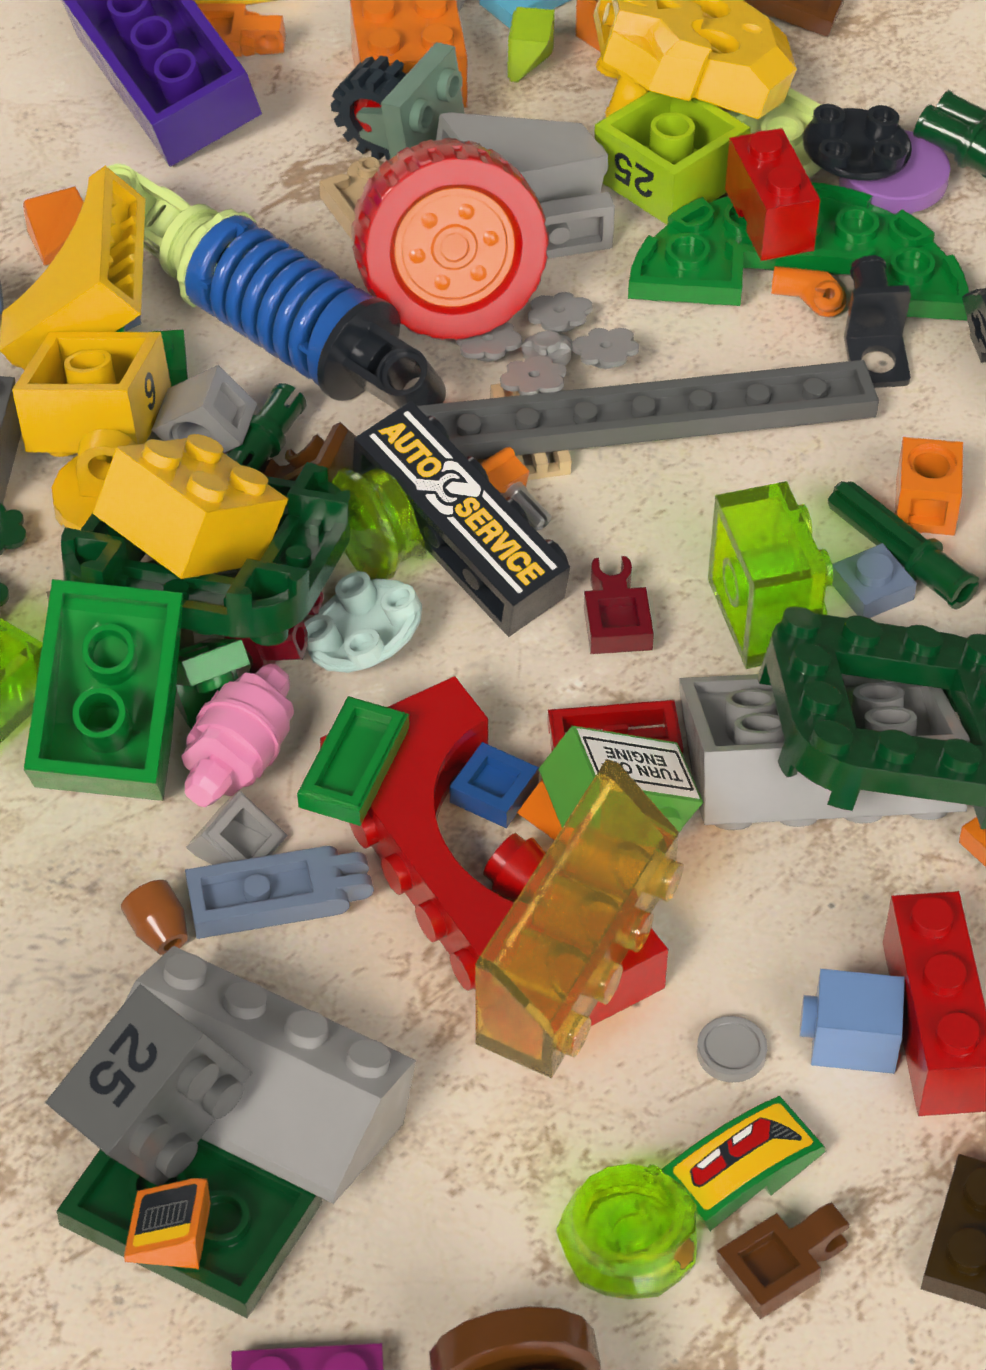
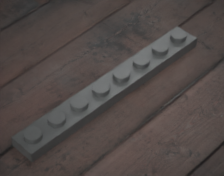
(659, 409)

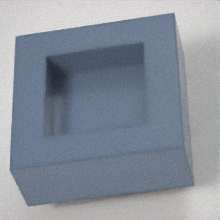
(873, 581)

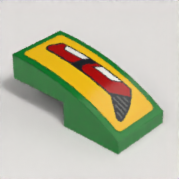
(743, 1157)

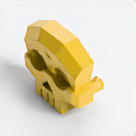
(694, 50)

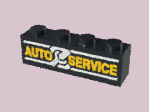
(466, 520)

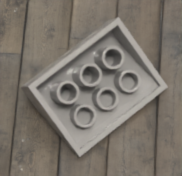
(739, 737)

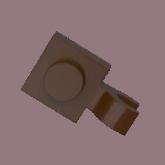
(779, 1263)

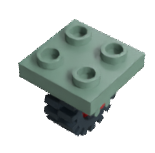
(398, 109)

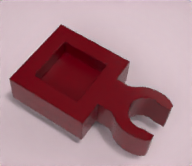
(616, 613)

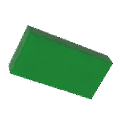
(353, 761)

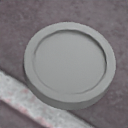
(731, 1049)

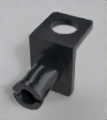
(877, 320)

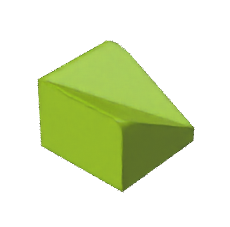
(529, 40)

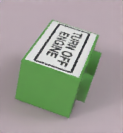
(651, 763)

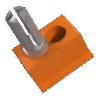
(510, 479)

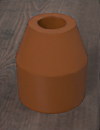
(156, 916)

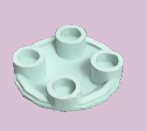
(363, 623)

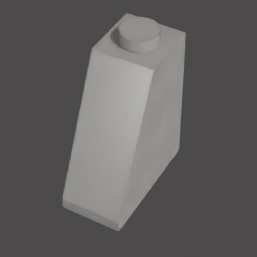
(552, 156)

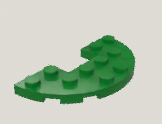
(707, 247)

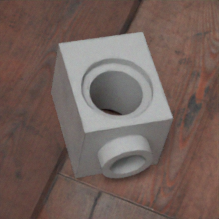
(206, 406)

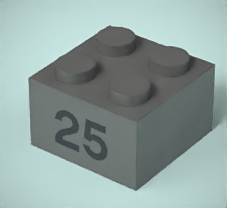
(149, 1088)

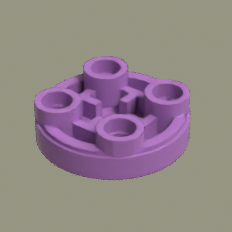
(915, 186)

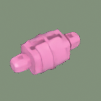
(237, 735)

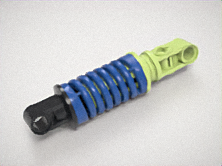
(283, 300)

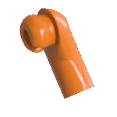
(814, 287)

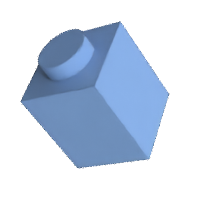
(854, 1020)

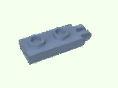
(275, 890)

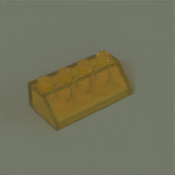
(575, 924)

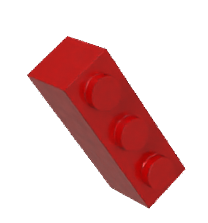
(942, 1003)

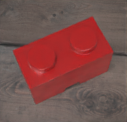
(772, 194)

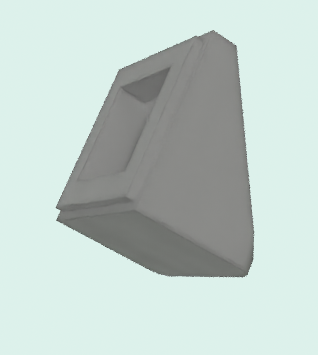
(236, 833)

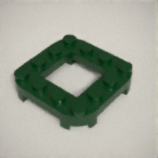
(265, 594)
(819, 727)

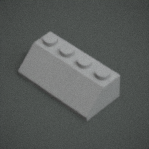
(317, 1090)

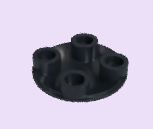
(857, 141)

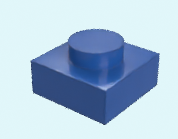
(494, 785)

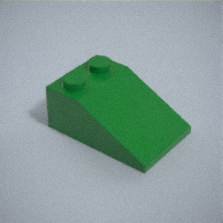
(105, 691)

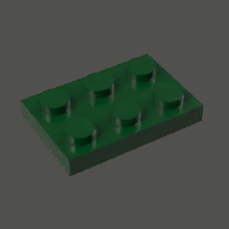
(248, 1228)

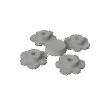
(550, 350)

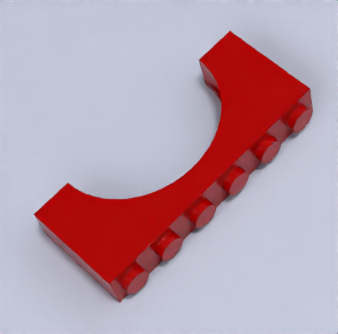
(415, 860)

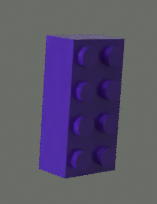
(167, 70)

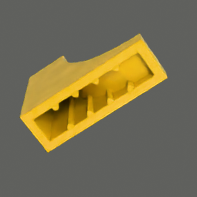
(92, 279)

